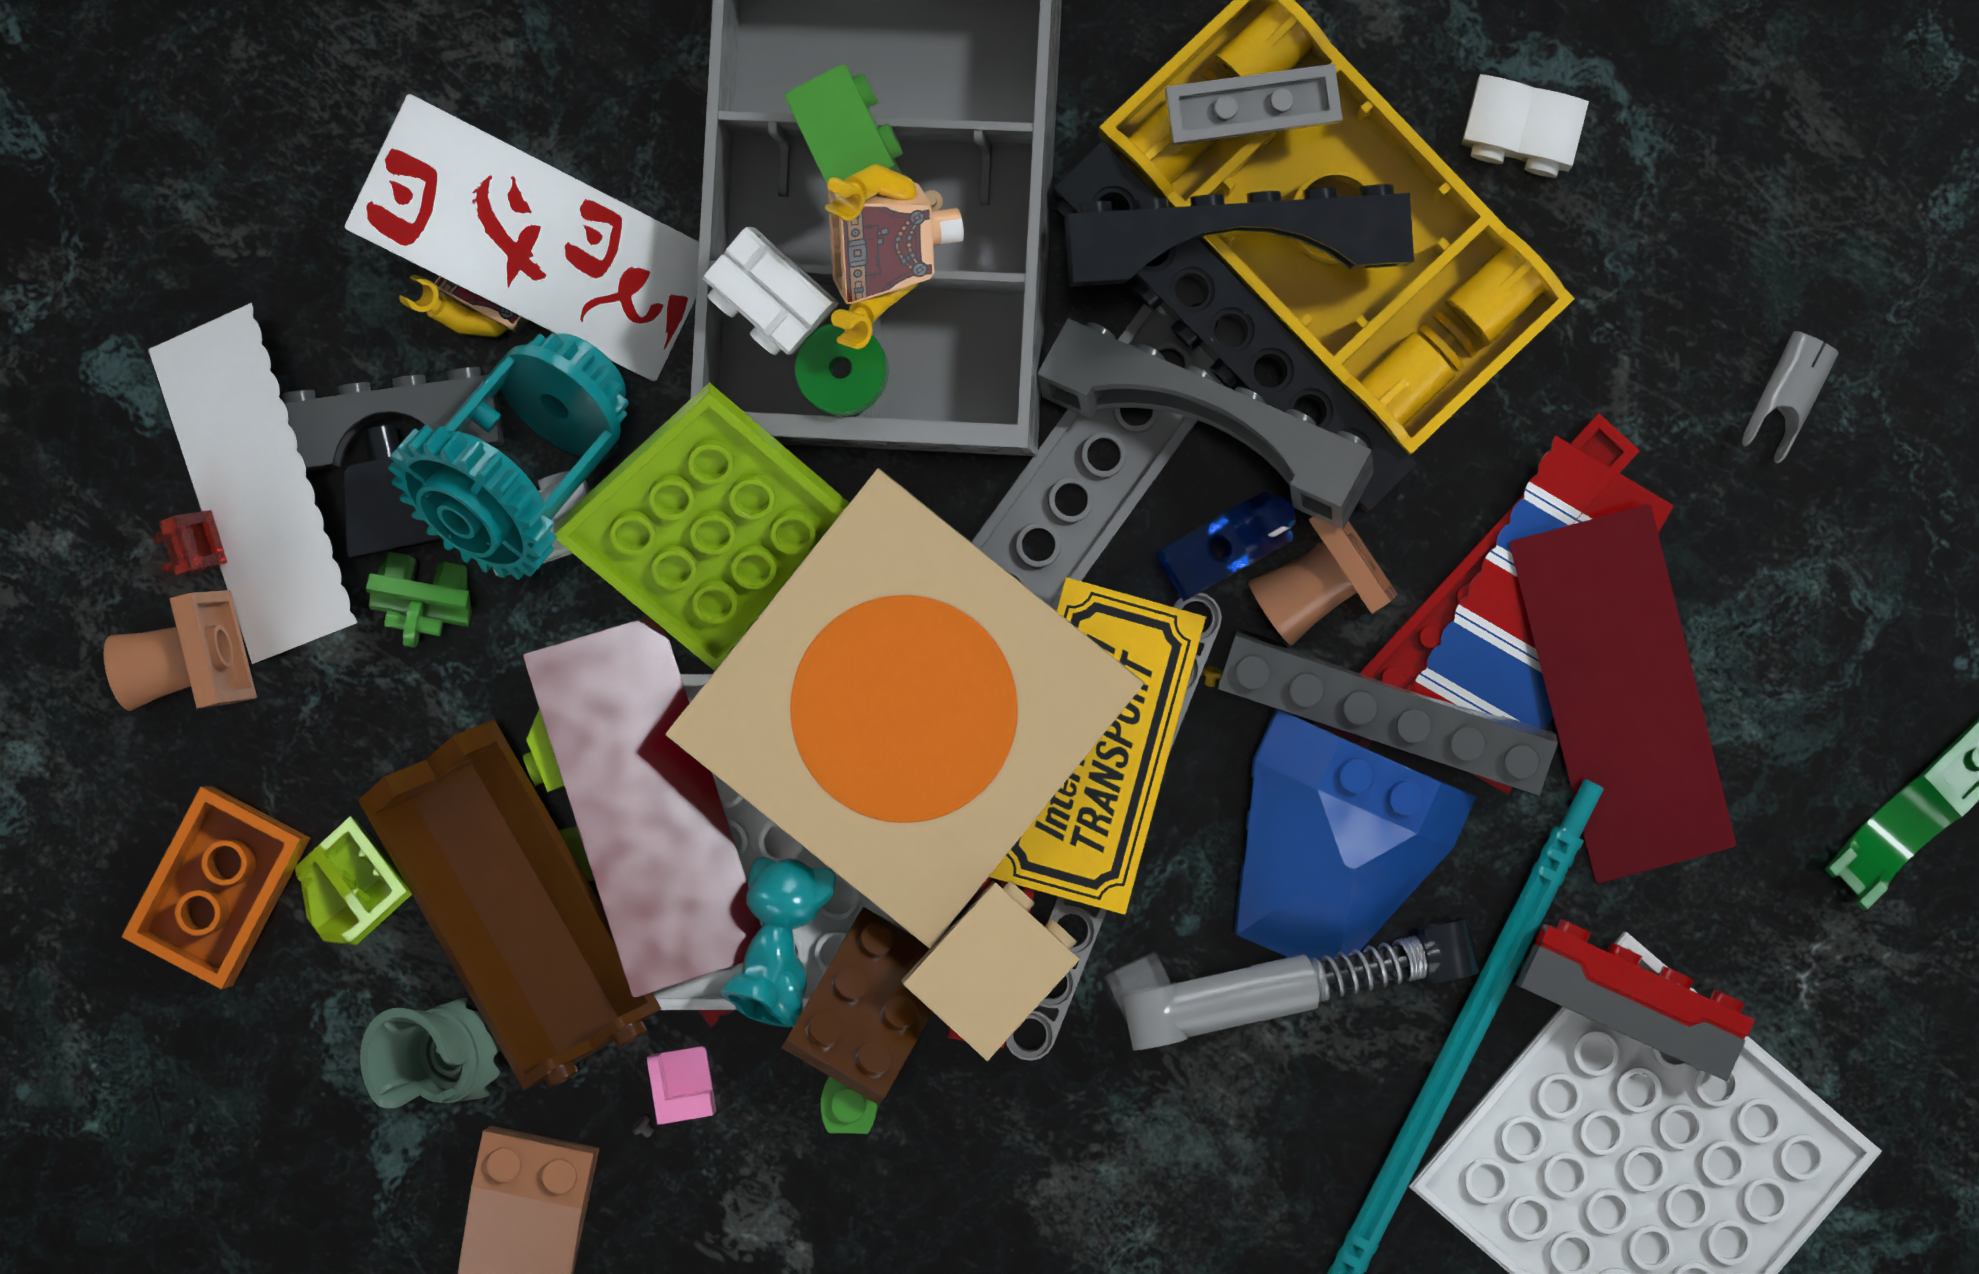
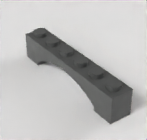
(1097, 372)
(1388, 714)

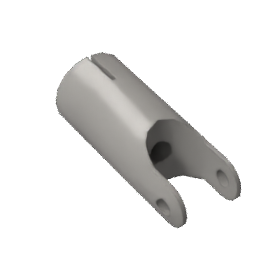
(1793, 388)

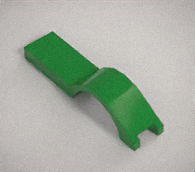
(1910, 820)

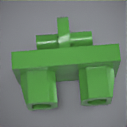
(419, 605)

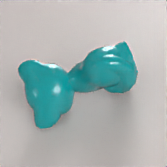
(772, 976)

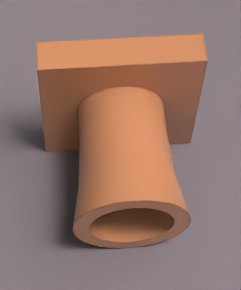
(1320, 580)
(198, 653)

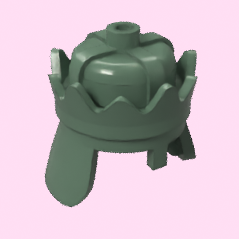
(428, 1053)

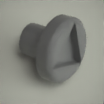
(642, 1126)

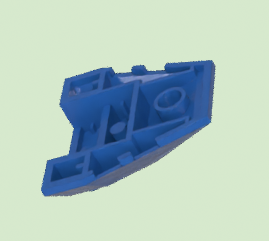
(1336, 840)

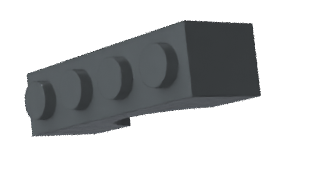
(329, 423)

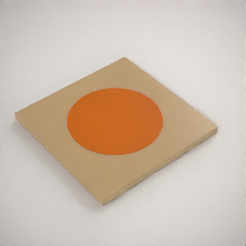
(904, 708)

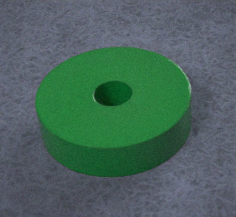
(840, 395)

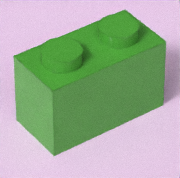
(840, 125)

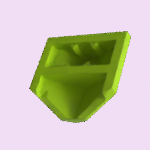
(349, 885)

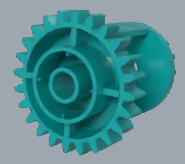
(481, 496)

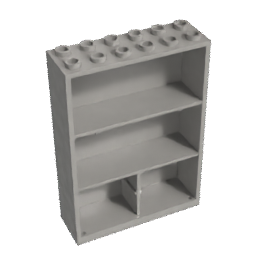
(976, 122)

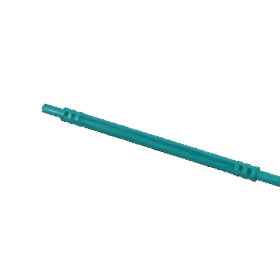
(1466, 1035)

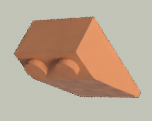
(526, 1204)

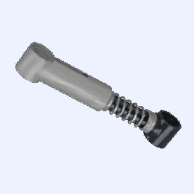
(1294, 985)

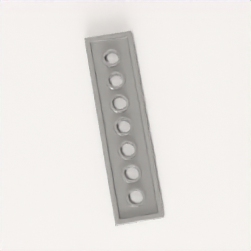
(1109, 493)

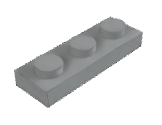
(1253, 104)

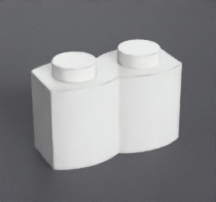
(1524, 125)

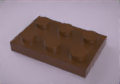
(861, 1013)

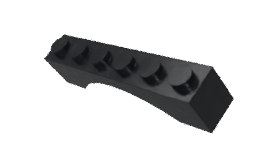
(1353, 230)

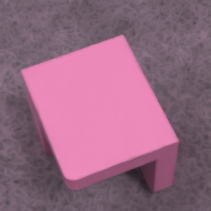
(681, 1085)

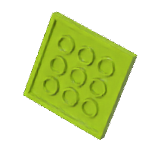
(703, 524)

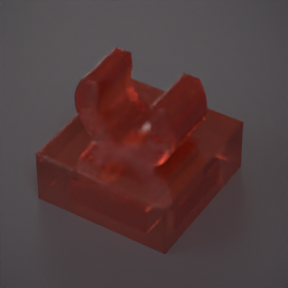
(191, 543)

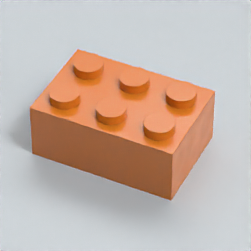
(216, 887)

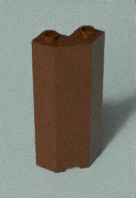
(508, 905)

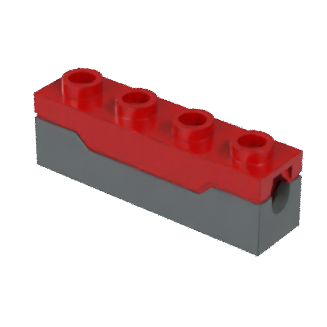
(1634, 1000)

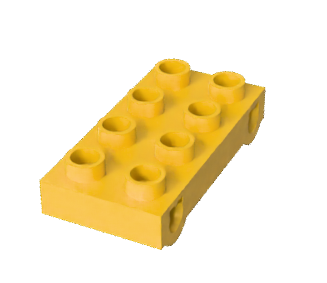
(1395, 338)

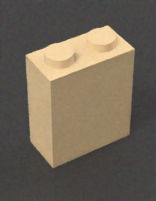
(992, 968)

